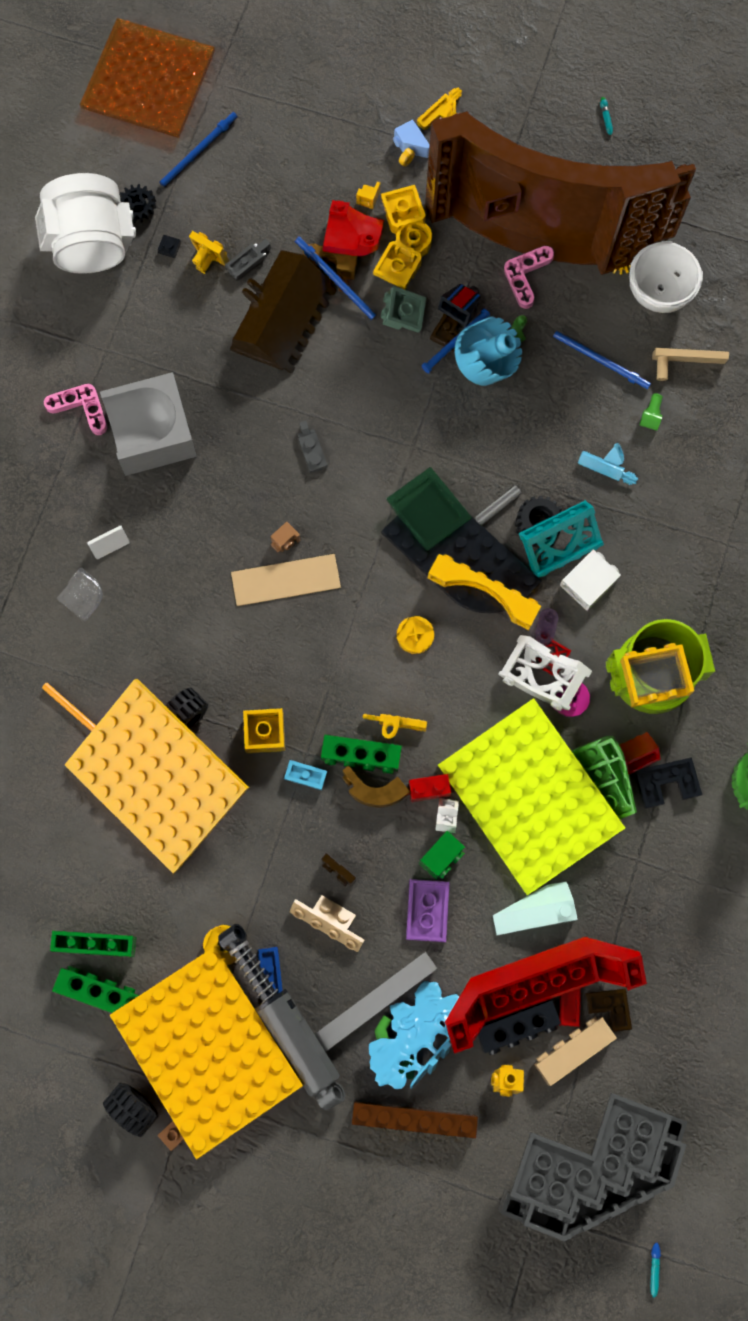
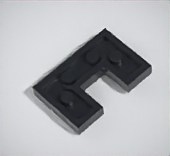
(678, 771)

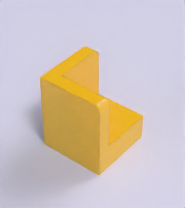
(368, 195)

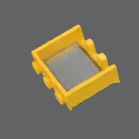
(657, 675)

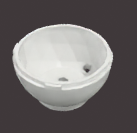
(655, 269)

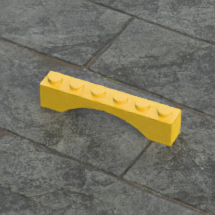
(449, 573)

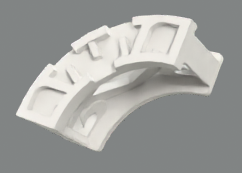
(573, 670)

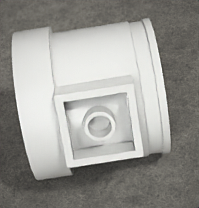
(84, 223)

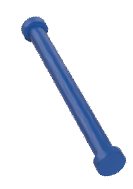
(446, 349)

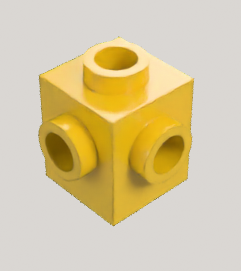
(507, 1080)

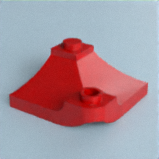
(351, 231)

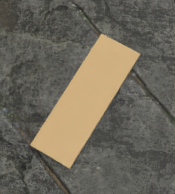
(285, 580)

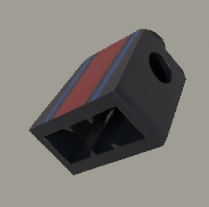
(460, 303)

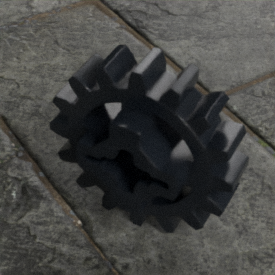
(137, 202)

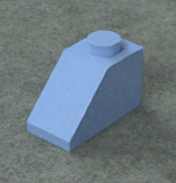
(410, 137)

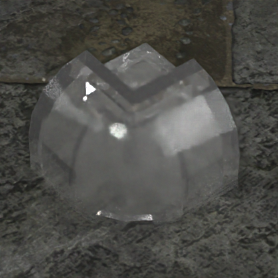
(82, 595)

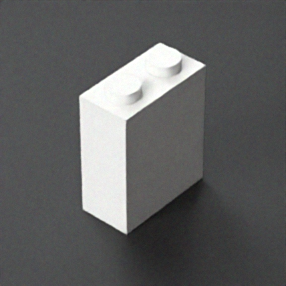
(590, 579)

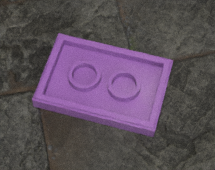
(427, 910)

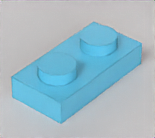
(305, 775)

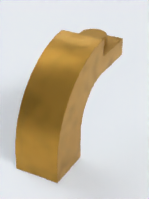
(375, 797)

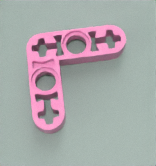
(521, 269)
(87, 402)

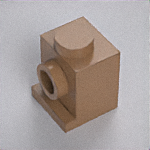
(284, 538)

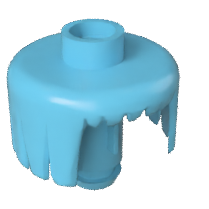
(488, 351)

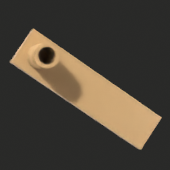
(664, 355)

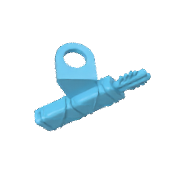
(609, 465)

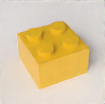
(264, 730)

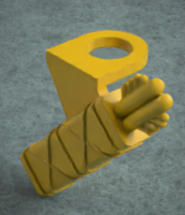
(442, 108)
(395, 722)

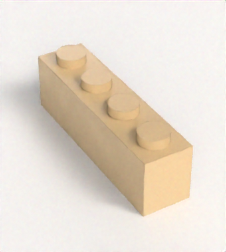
(575, 1050)

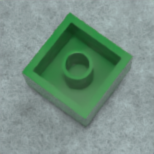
(441, 855)

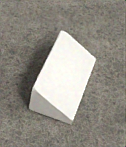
(108, 542)

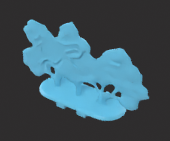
(415, 1030)

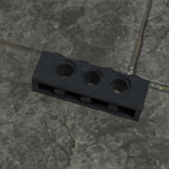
(549, 1024)

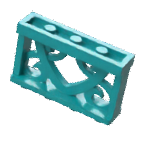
(576, 547)

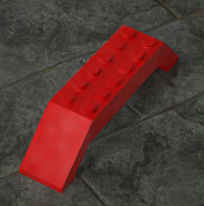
(538, 980)

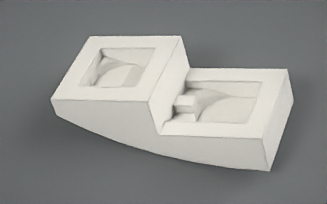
(447, 815)

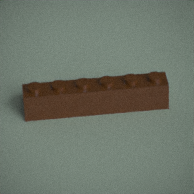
(414, 1120)

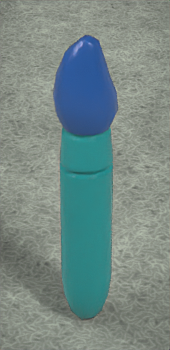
(655, 1270)

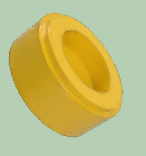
(406, 157)

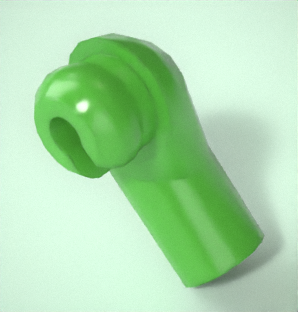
(518, 325)
(381, 1029)

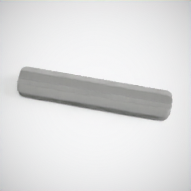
(498, 505)

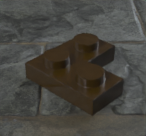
(344, 875)

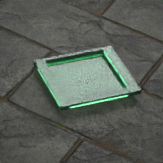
(428, 508)

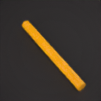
(68, 706)

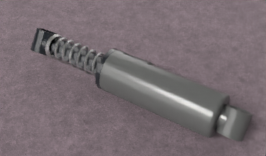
(287, 1025)

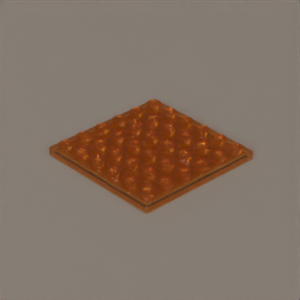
(147, 77)

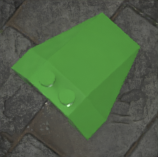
(608, 771)

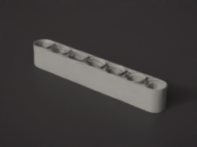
(375, 1001)

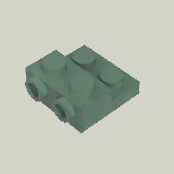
(403, 309)

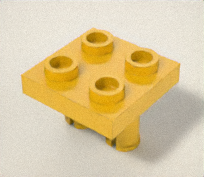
(207, 251)

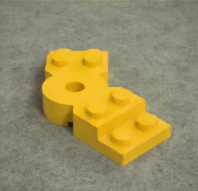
(407, 221)

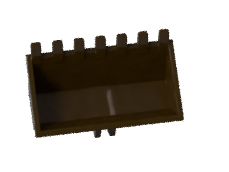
(282, 311)

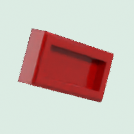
(570, 1008)

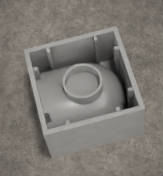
(148, 424)

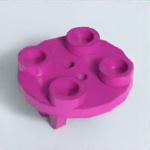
(577, 706)

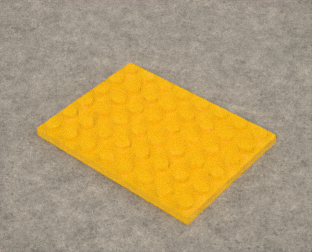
(156, 776)
(206, 1052)

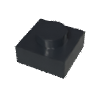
(169, 246)

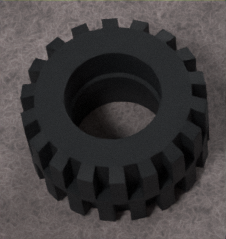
(532, 507)
(188, 707)
(130, 1109)

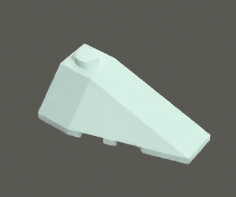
(544, 907)

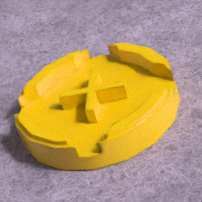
(415, 635)

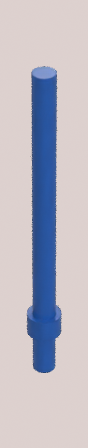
(221, 127)
(309, 252)
(633, 377)

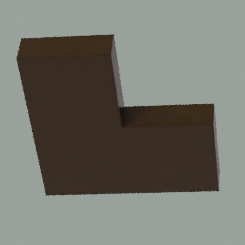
(445, 331)
(613, 1002)

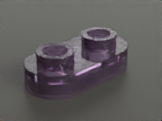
(546, 628)

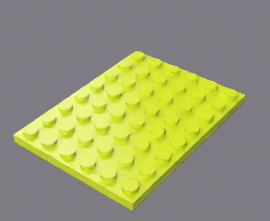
(531, 796)

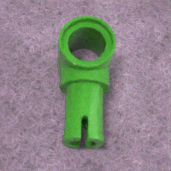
(651, 416)

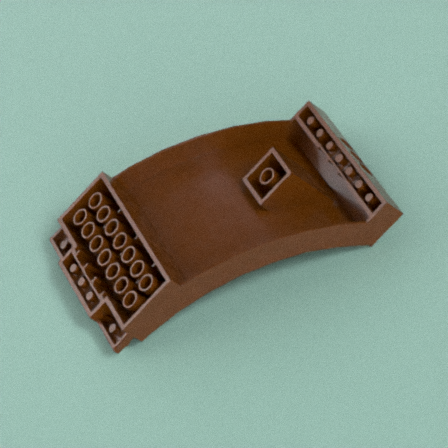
(542, 200)

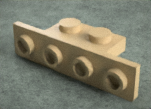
(330, 919)

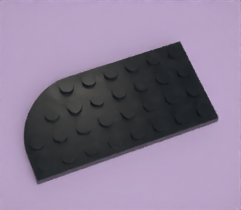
(475, 548)

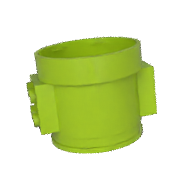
(695, 649)

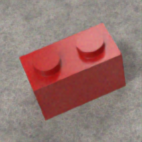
(640, 752)
(429, 788)

